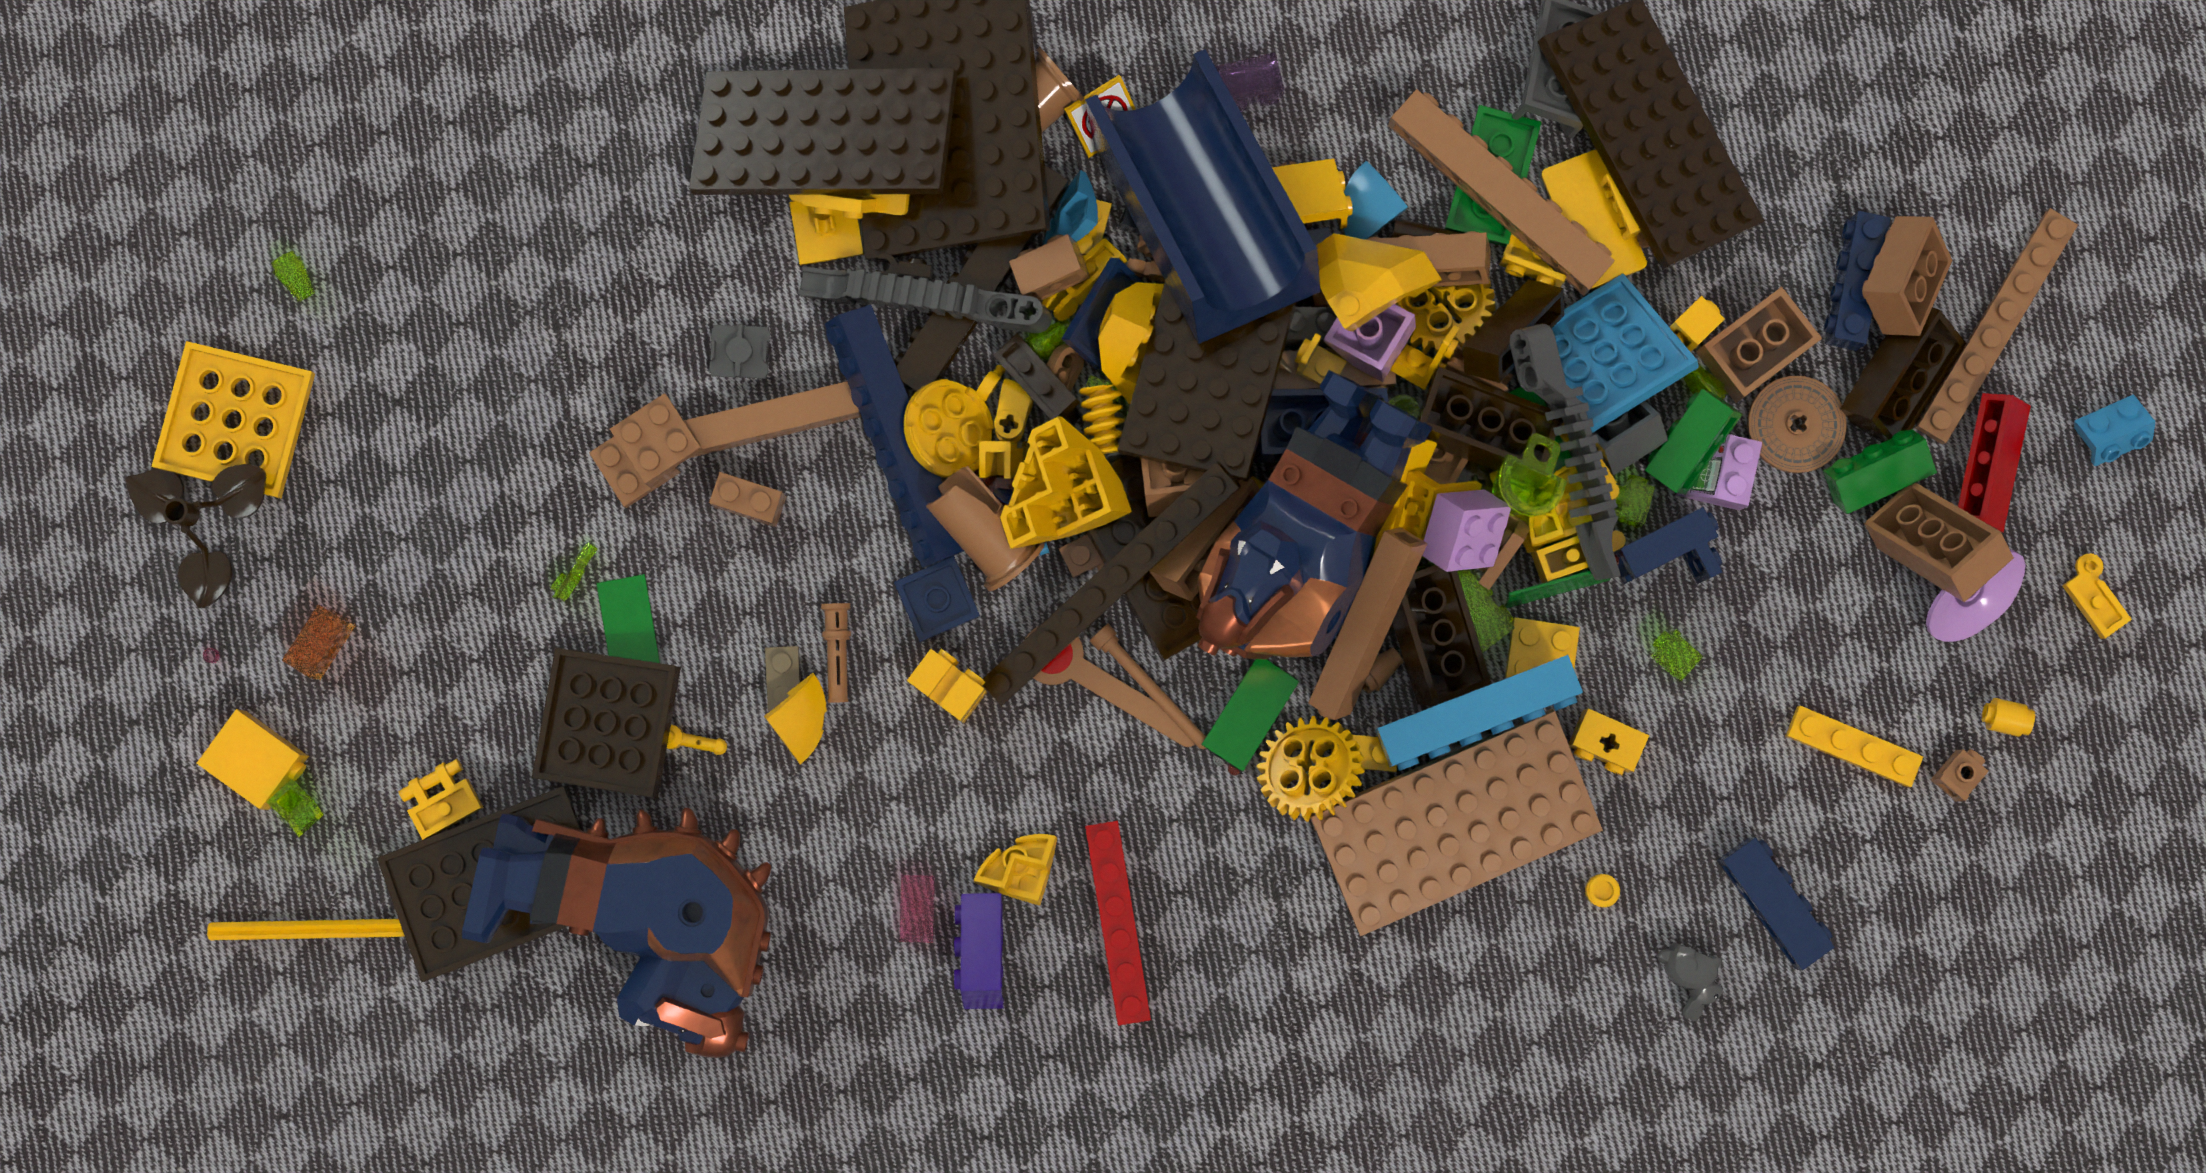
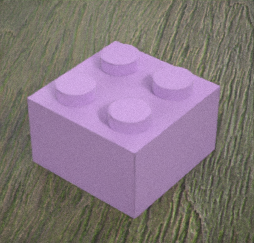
(1465, 530)

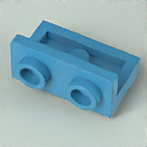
(2116, 429)

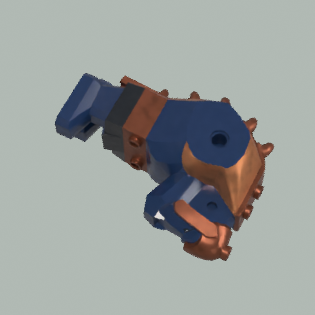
(1307, 537)
(646, 895)

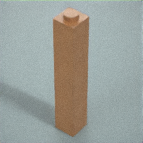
(773, 418)
(1367, 623)

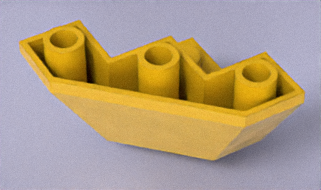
(1126, 334)

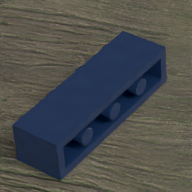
(1776, 903)

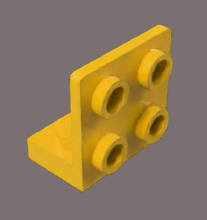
(1419, 500)

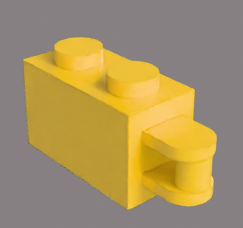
(1566, 557)

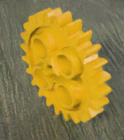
(1430, 314)
(1339, 767)

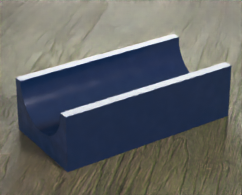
(1207, 203)

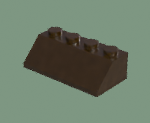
(1903, 378)
(1482, 420)
(1439, 638)

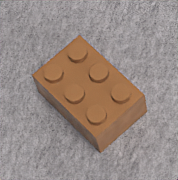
(1907, 275)
(1758, 344)

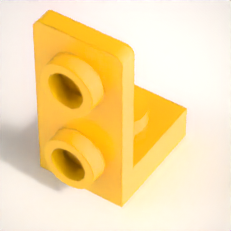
(1316, 361)
(1420, 368)

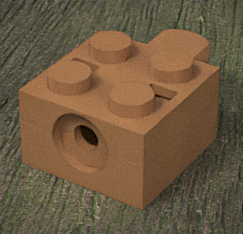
(1165, 484)

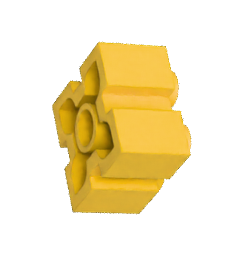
(947, 685)

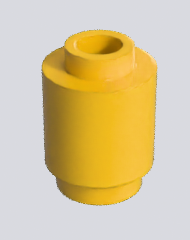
(2008, 717)

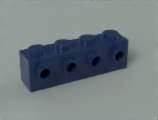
(1850, 314)

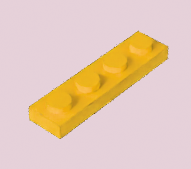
(1854, 746)

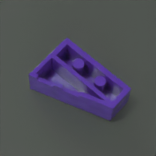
(980, 950)

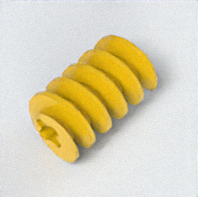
(1102, 417)

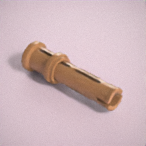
(839, 692)

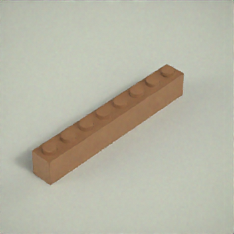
(1500, 191)

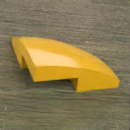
(1557, 524)
(800, 718)
(1020, 869)

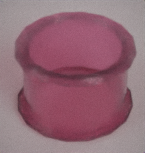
(217, 657)

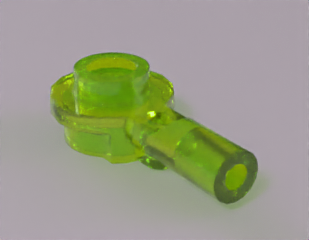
(566, 584)

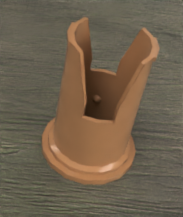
(1054, 90)
(974, 522)

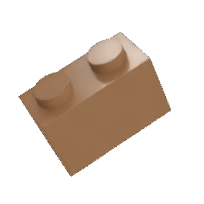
(1049, 268)
(747, 499)

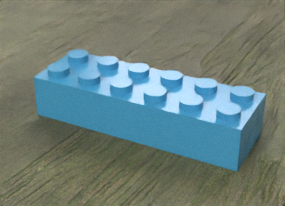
(1478, 711)

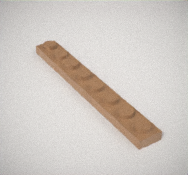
(1996, 326)

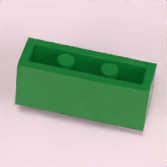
(1692, 441)
(1879, 470)

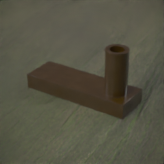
(1038, 379)

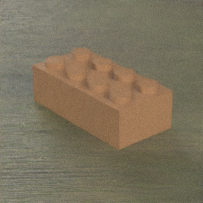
(1939, 541)

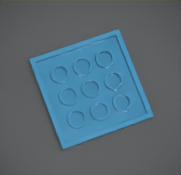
(1618, 350)

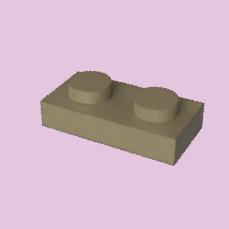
(781, 673)

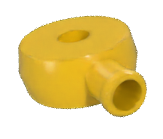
(990, 382)

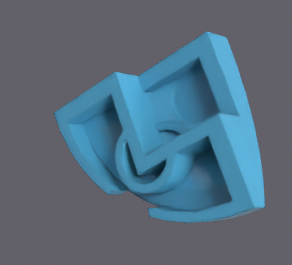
(1372, 203)
(1076, 212)

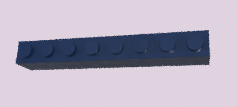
(882, 405)

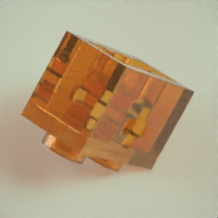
(318, 642)

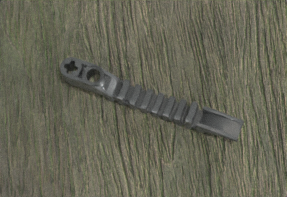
(880, 289)
(1541, 372)

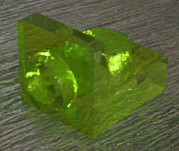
(1675, 654)

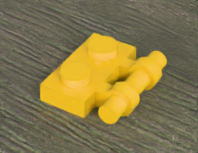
(444, 808)

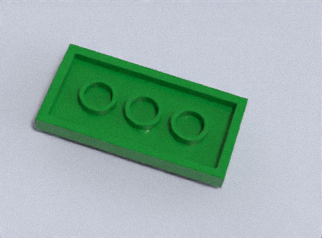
(1505, 138)

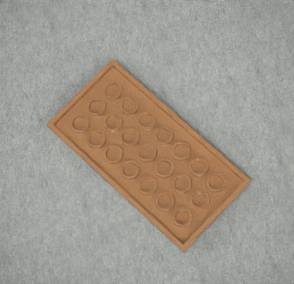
(1456, 822)

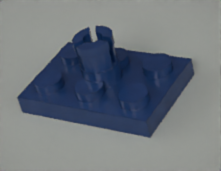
(1085, 326)

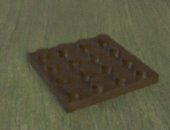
(606, 722)

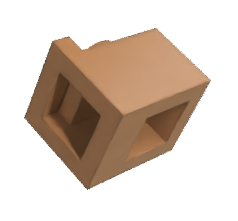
(1949, 775)

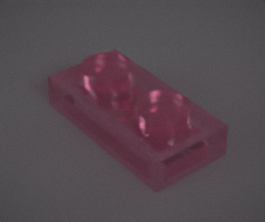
(917, 908)

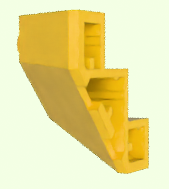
(1369, 276)
(1061, 488)

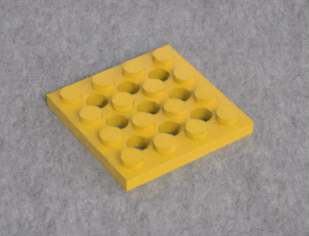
(231, 368)

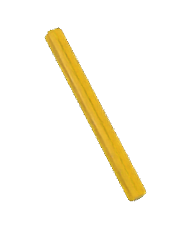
(304, 929)

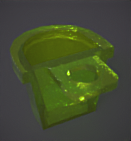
(1530, 484)

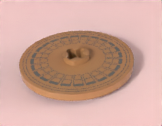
(1822, 424)

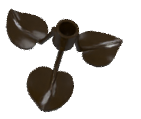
(159, 500)

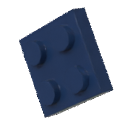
(937, 599)

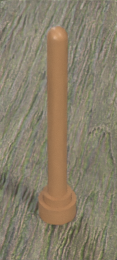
(1108, 642)

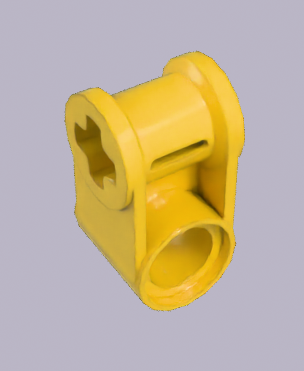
(1013, 406)

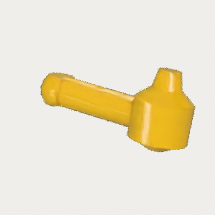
(679, 738)

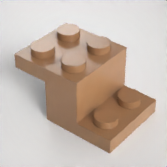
(645, 450)

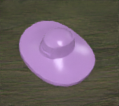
(1958, 620)

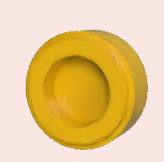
(1602, 890)

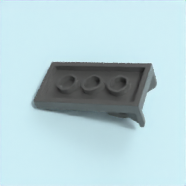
(1542, 89)

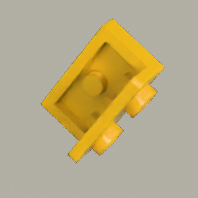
(1522, 261)

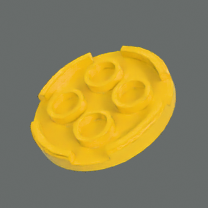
(945, 427)

